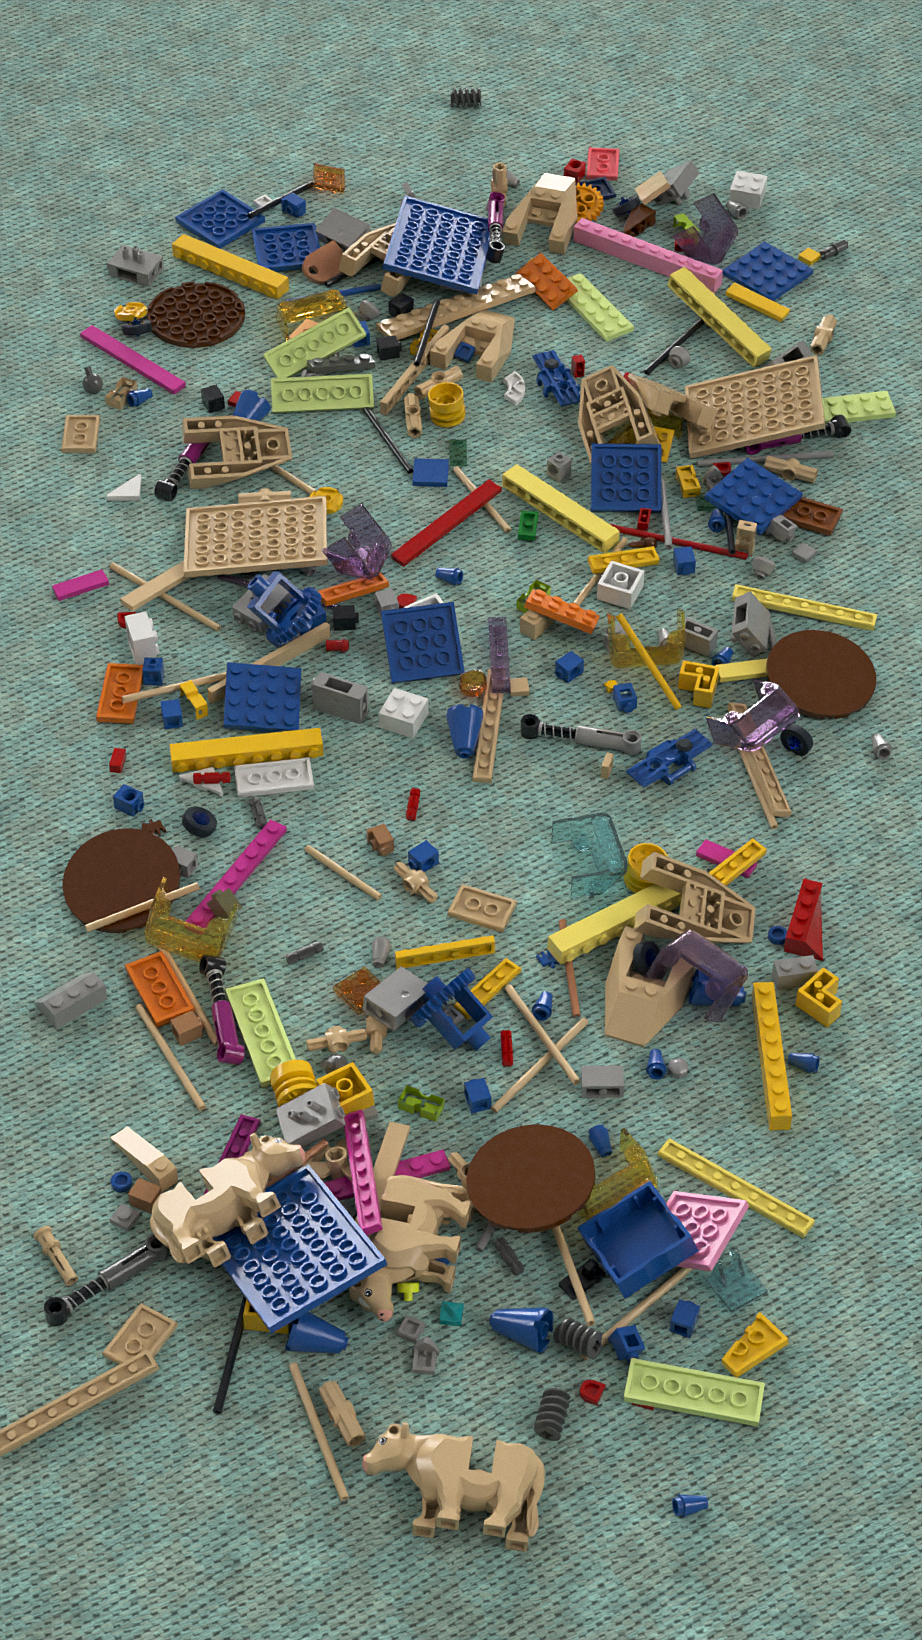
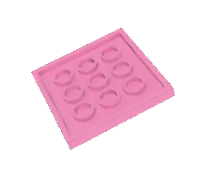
(710, 1223)

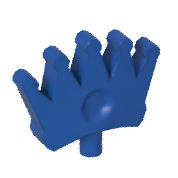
(547, 959)

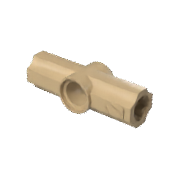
(499, 182)
(823, 335)
(452, 375)
(413, 415)
(791, 469)
(263, 495)
(342, 1413)

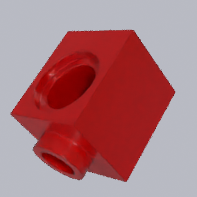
(575, 169)

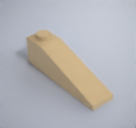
(146, 1158)

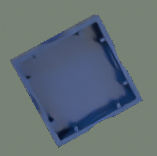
(637, 1239)

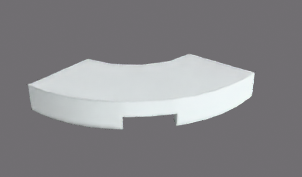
(516, 388)

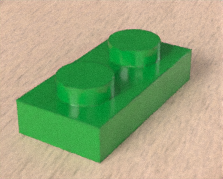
(528, 525)

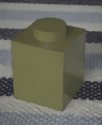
(222, 903)

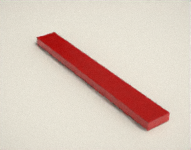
(446, 523)

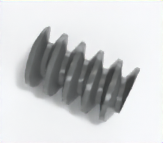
(466, 97)
(578, 1338)
(552, 1414)

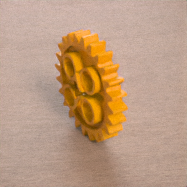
(589, 202)

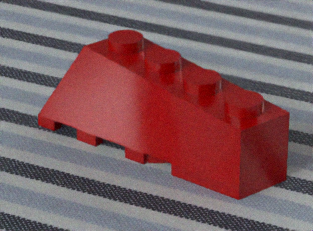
(805, 927)

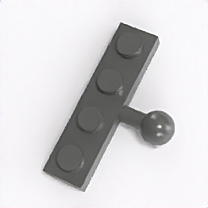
(337, 363)

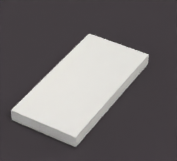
(273, 777)

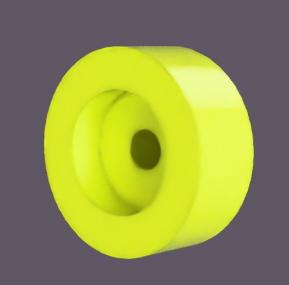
(408, 1289)

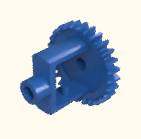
(294, 618)
(432, 1011)

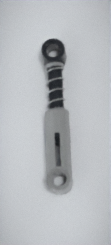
(627, 741)

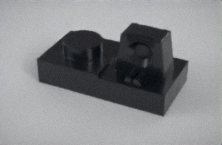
(588, 1274)

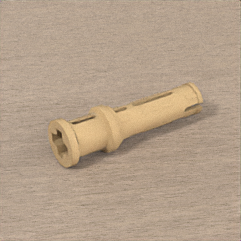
(51, 1248)

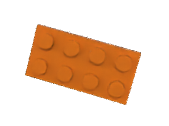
(549, 282)
(557, 609)
(118, 682)
(159, 988)

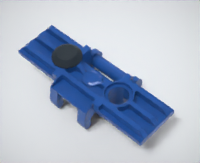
(552, 377)
(669, 752)

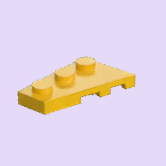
(755, 1346)

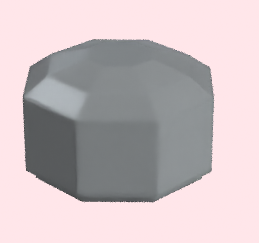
(678, 1068)

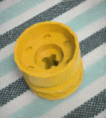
(446, 404)
(635, 858)
(292, 1080)

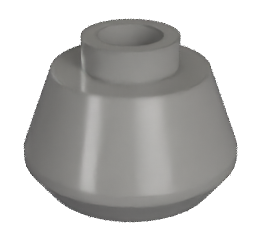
(368, 310)
(679, 357)
(763, 566)

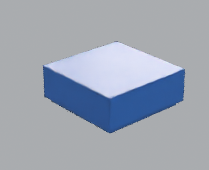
(464, 352)

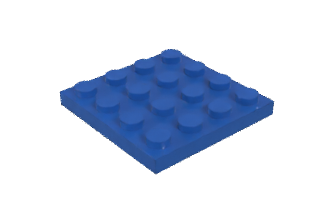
(219, 219)
(284, 246)
(767, 271)
(625, 477)
(753, 495)
(422, 642)
(262, 697)

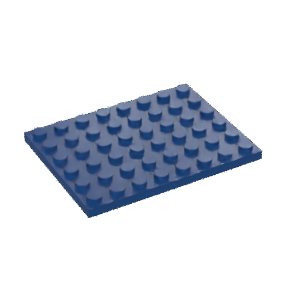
(438, 245)
(306, 1256)

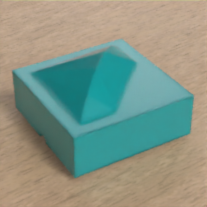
(451, 1313)

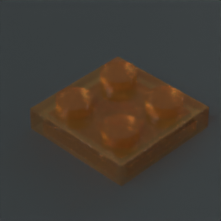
(328, 178)
(355, 987)

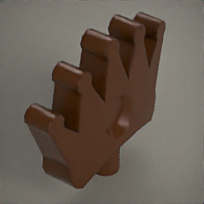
(153, 827)

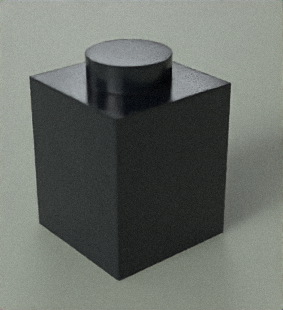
(400, 304)
(388, 347)
(212, 398)
(345, 617)

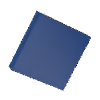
(430, 472)

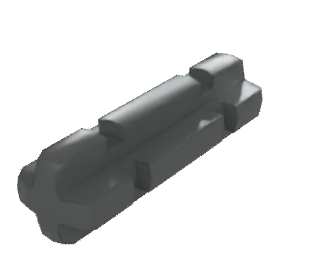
(257, 812)
(304, 952)
(509, 1256)

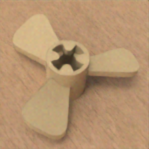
(335, 1164)

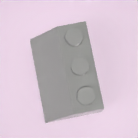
(72, 999)

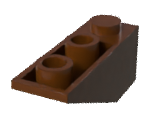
(639, 220)

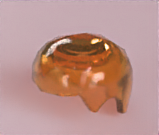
(473, 683)

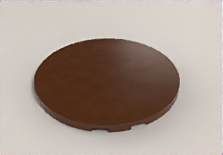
(196, 314)
(822, 673)
(116, 874)
(531, 1178)

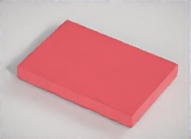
(602, 163)

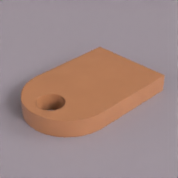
(324, 262)

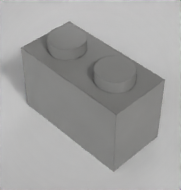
(700, 637)
(793, 972)
(602, 1081)

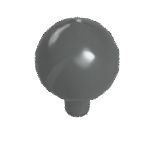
(92, 382)
(333, 1063)

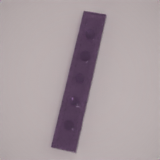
(499, 655)

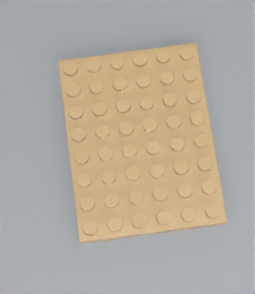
(758, 406)
(255, 536)

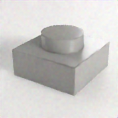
(124, 1217)

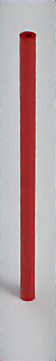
(681, 542)

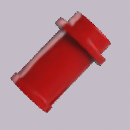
(337, 645)

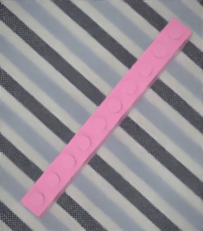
(643, 253)

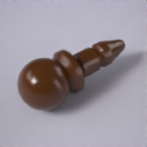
(643, 543)

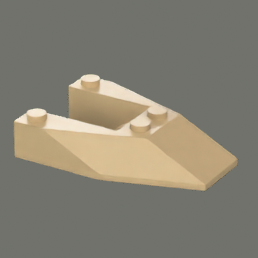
(548, 204)
(365, 249)
(488, 333)
(662, 399)
(608, 402)
(245, 448)
(704, 908)
(640, 1005)

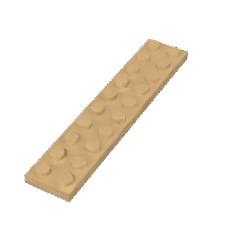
(457, 307)

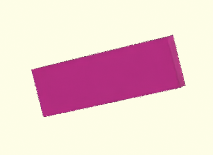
(80, 585)
(717, 854)

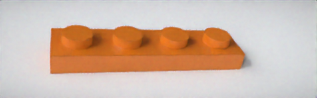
(352, 589)

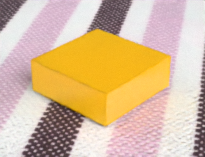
(809, 256)

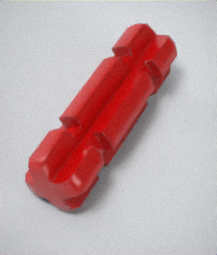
(211, 778)
(413, 803)
(506, 1048)

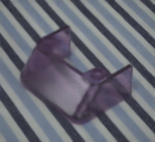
(718, 229)
(369, 542)
(759, 722)
(724, 971)

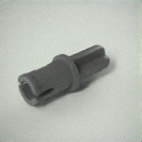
(834, 249)

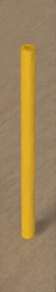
(648, 661)

